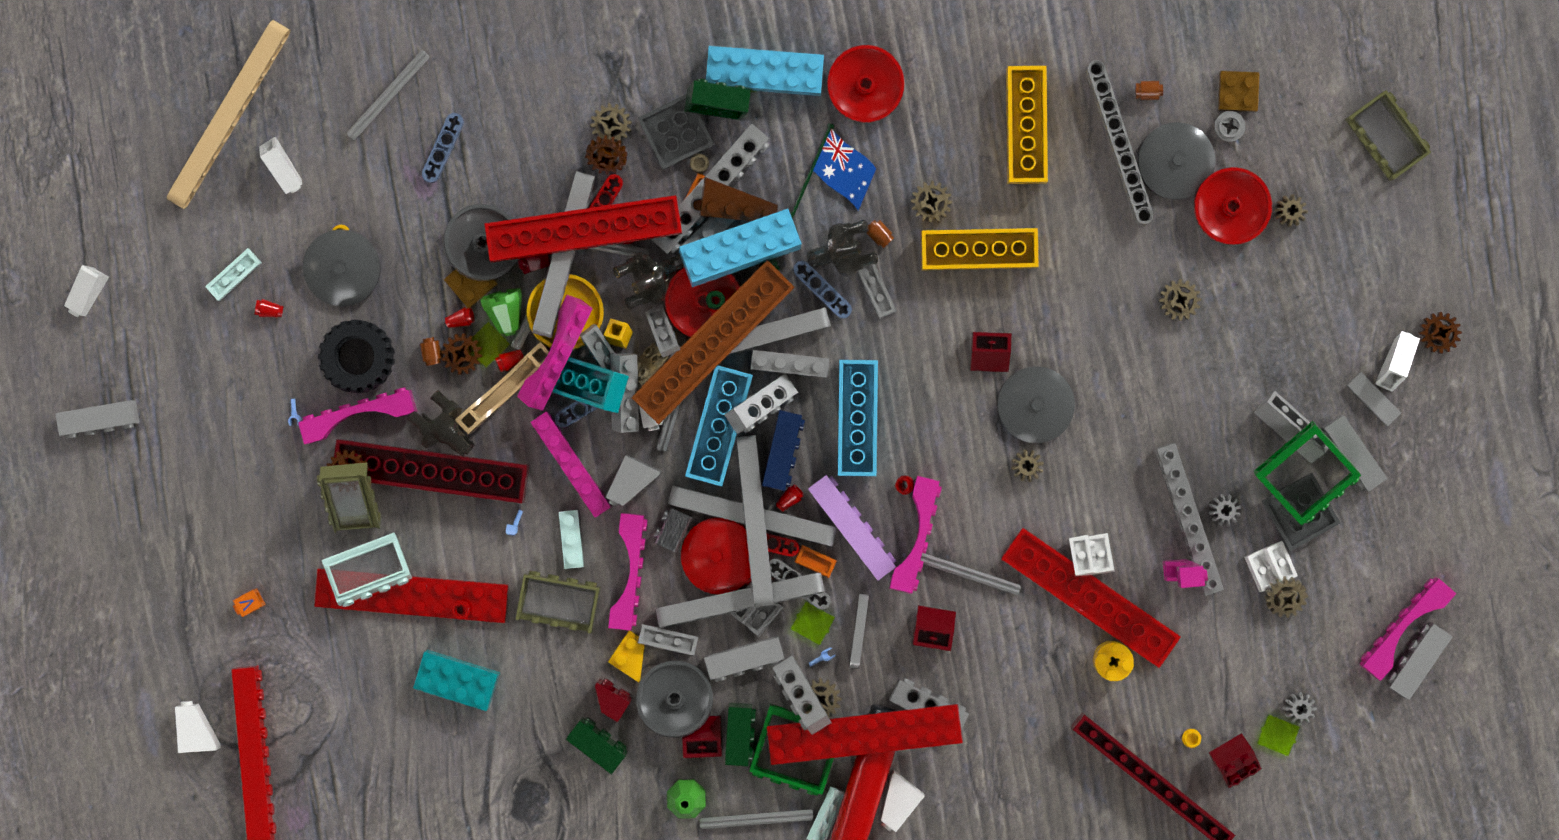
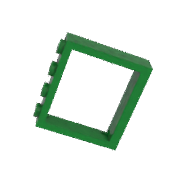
(1286, 451)
(777, 777)

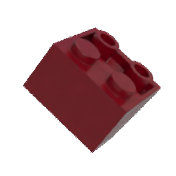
(990, 351)
(934, 628)
(611, 700)
(705, 741)
(1235, 760)

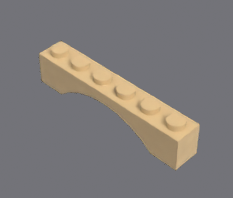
(503, 390)

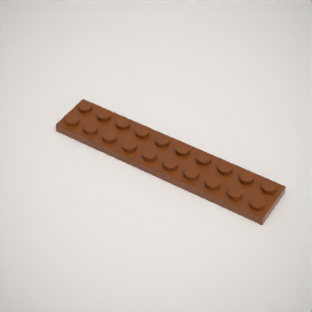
(713, 342)

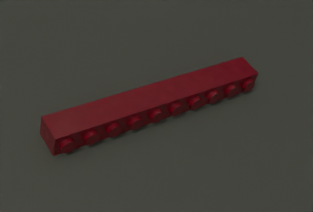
(1150, 779)

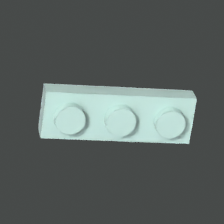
(233, 274)
(571, 539)
(826, 815)

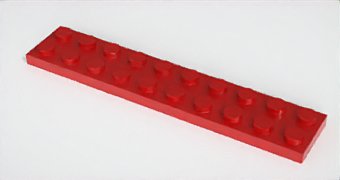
(583, 228)
(426, 598)
(1091, 598)
(866, 734)

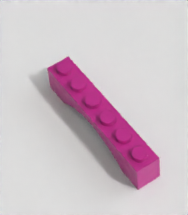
(570, 324)
(319, 427)
(570, 464)
(924, 497)
(631, 531)
(1185, 572)
(1381, 657)

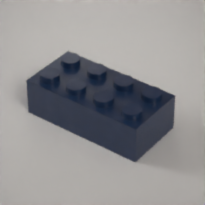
(782, 450)

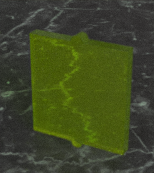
(491, 342)
(812, 623)
(1278, 735)

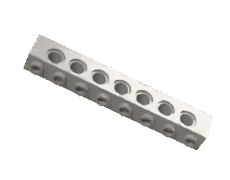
(751, 135)
(1188, 515)

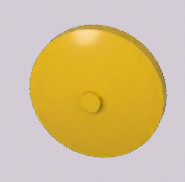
(577, 288)

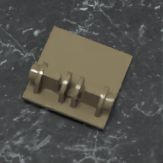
(649, 363)

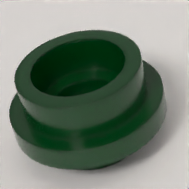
(715, 294)

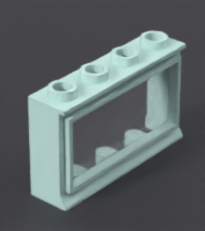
(367, 570)

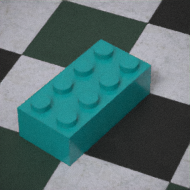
(591, 385)
(456, 680)

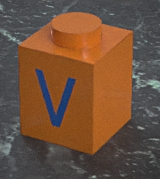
(248, 603)

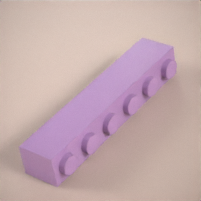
(852, 528)

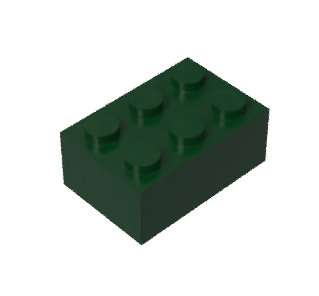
(717, 99)
(740, 734)
(597, 744)

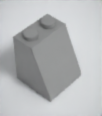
(631, 480)

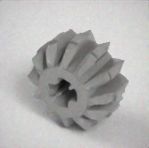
(1229, 514)
(1299, 700)

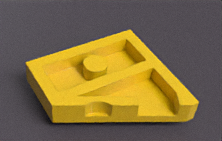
(629, 656)

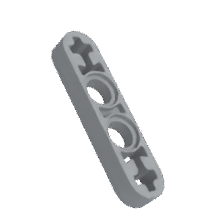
(790, 570)
(859, 631)

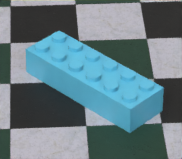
(766, 70)
(740, 247)
(857, 417)
(715, 434)

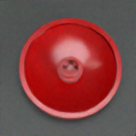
(865, 83)
(1233, 206)
(687, 304)
(716, 556)

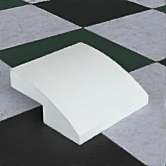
(1091, 554)
(1270, 564)

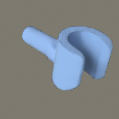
(293, 413)
(512, 529)
(824, 656)

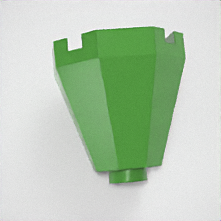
(504, 310)
(687, 791)

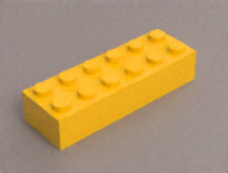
(1026, 124)
(979, 249)

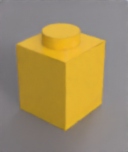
(618, 333)

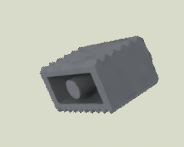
(672, 530)

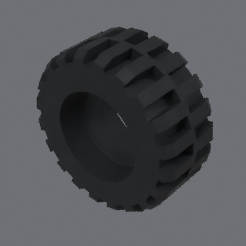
(331, 350)

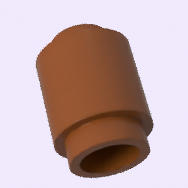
(1148, 90)
(879, 233)
(430, 351)

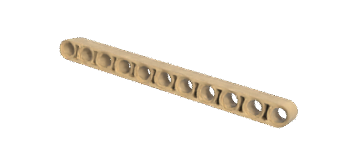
(228, 114)

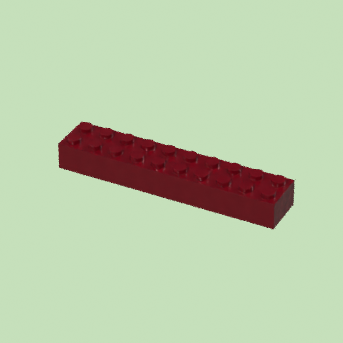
(440, 471)

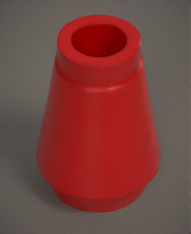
(268, 309)
(461, 318)
(508, 360)
(790, 497)

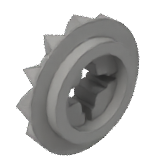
(1237, 121)

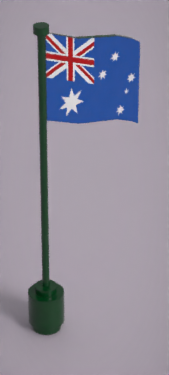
(840, 169)

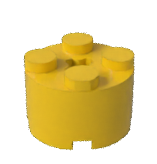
(1123, 665)

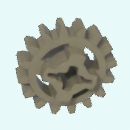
(623, 128)
(923, 205)
(1184, 309)
(1289, 589)
(826, 692)

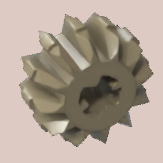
(1287, 203)
(1023, 471)

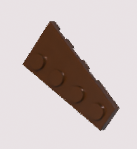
(730, 203)

